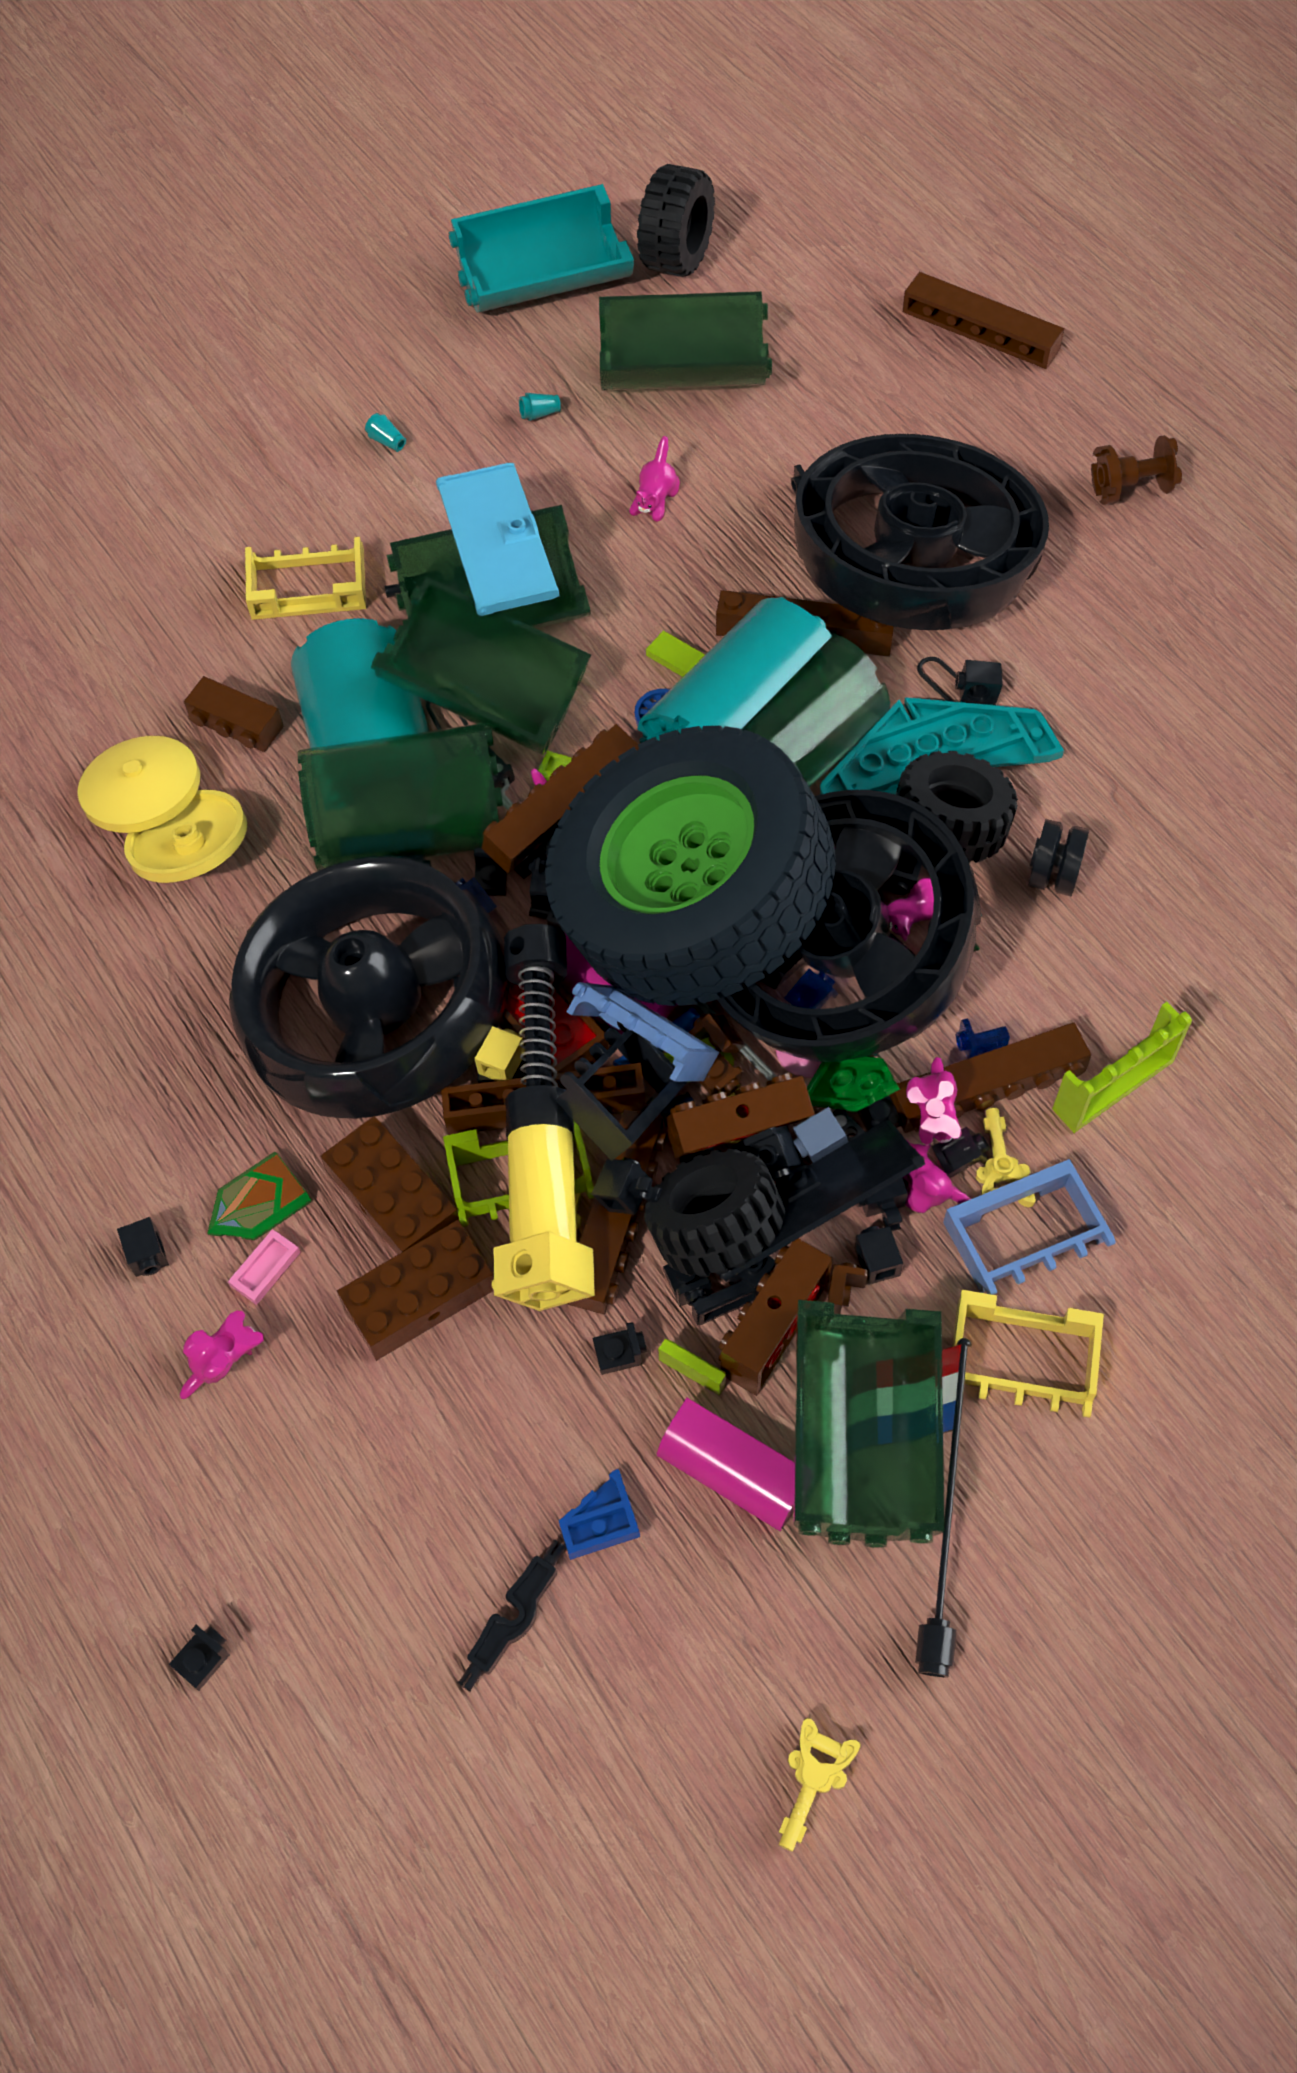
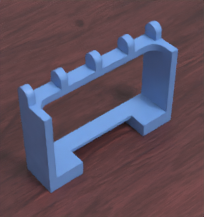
(690, 1054)
(1043, 1182)

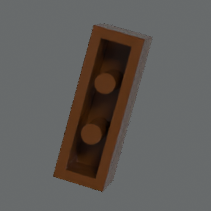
(233, 714)

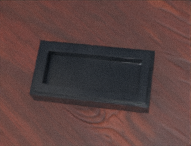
(722, 1302)

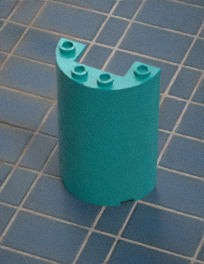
(538, 249)
(740, 670)
(340, 690)

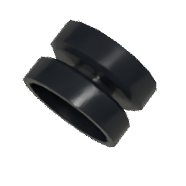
(1058, 857)

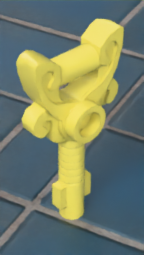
(1001, 1166)
(814, 1777)

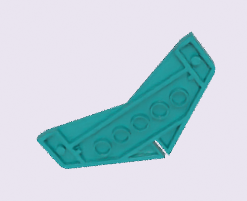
(987, 731)

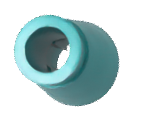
(538, 405)
(383, 431)

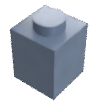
(819, 1135)

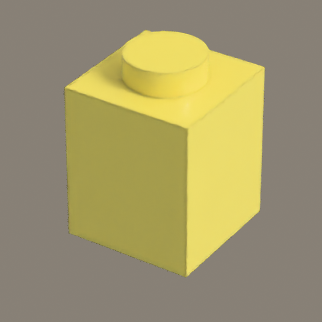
(499, 1054)

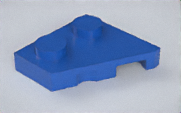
(600, 1519)

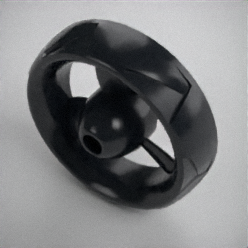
(919, 530)
(854, 941)
(369, 985)

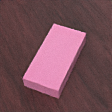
(264, 1267)

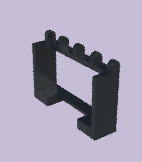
(593, 1116)

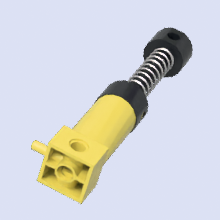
(543, 1260)

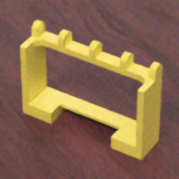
(345, 596)
(1074, 1322)

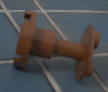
(1114, 473)

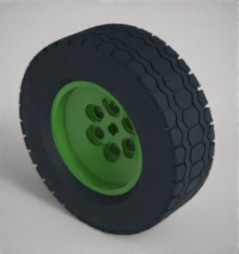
(691, 865)

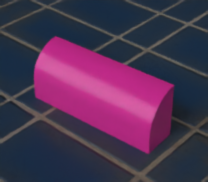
(730, 1463)

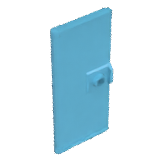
(497, 539)

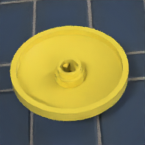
(139, 784)
(191, 841)

